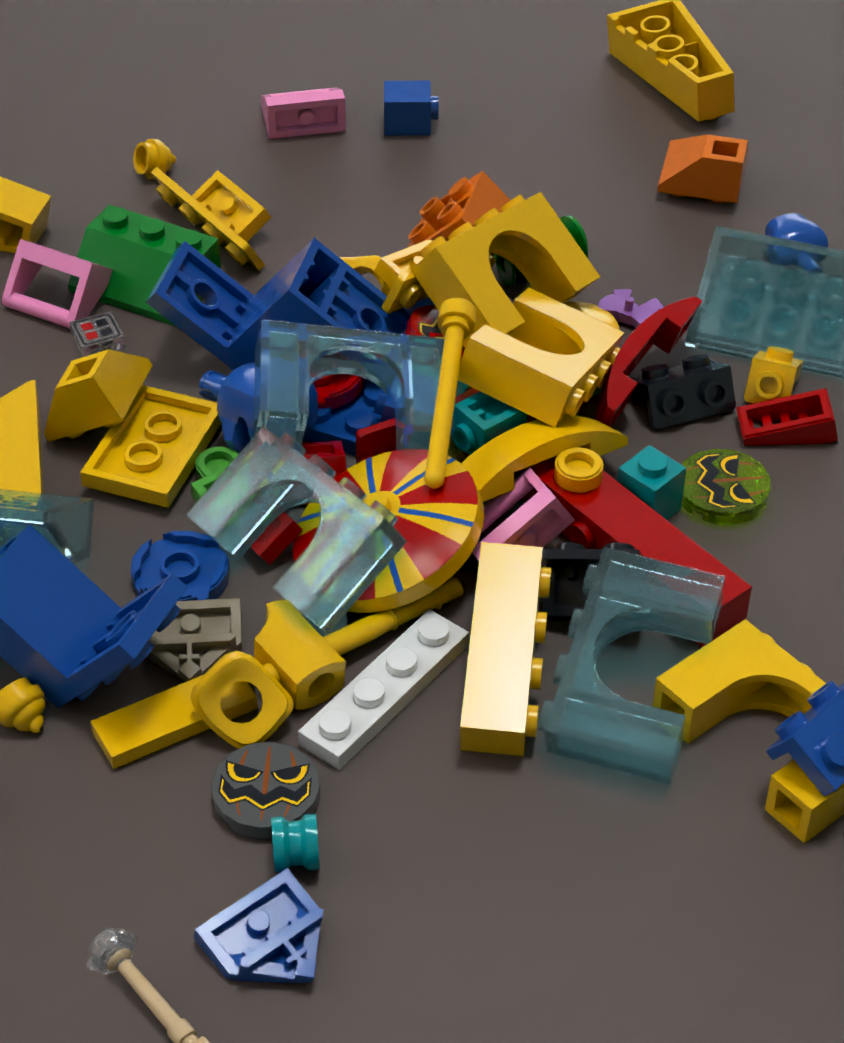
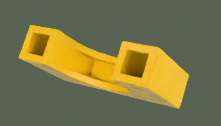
(524, 234)
(545, 362)
(747, 673)

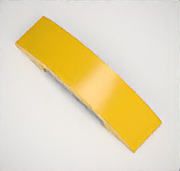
(531, 443)

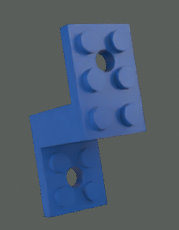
(309, 289)
(65, 628)

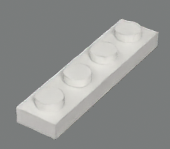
(383, 689)

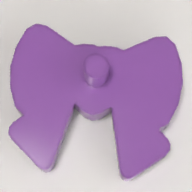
(624, 309)

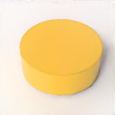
(578, 470)

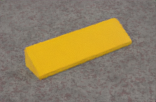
(21, 440)

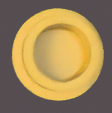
(151, 155)
(22, 706)

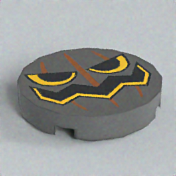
(263, 784)

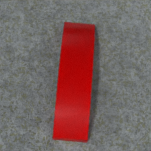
(660, 329)

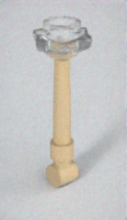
(113, 953)

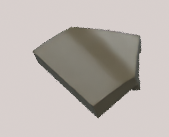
(198, 637)

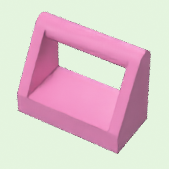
(304, 112)
(26, 265)
(530, 525)

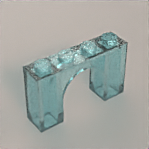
(299, 354)
(351, 539)
(626, 597)

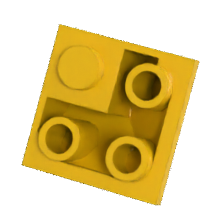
(95, 393)

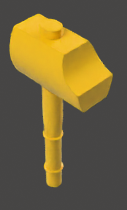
(312, 664)

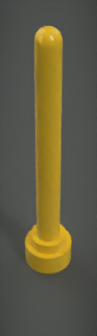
(456, 322)

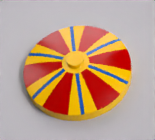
(436, 523)

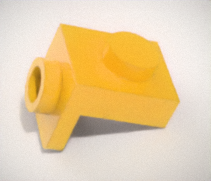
(772, 375)

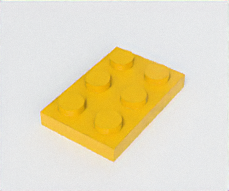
(152, 447)

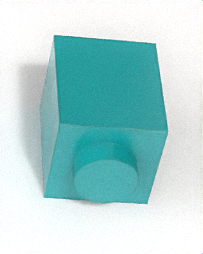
(654, 480)

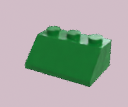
(138, 254)

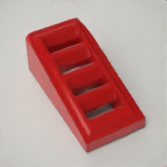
(810, 424)

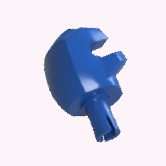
(236, 403)

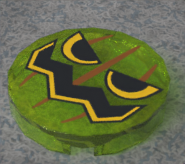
(725, 486)

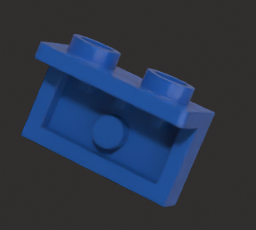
(816, 738)

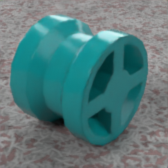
(295, 843)

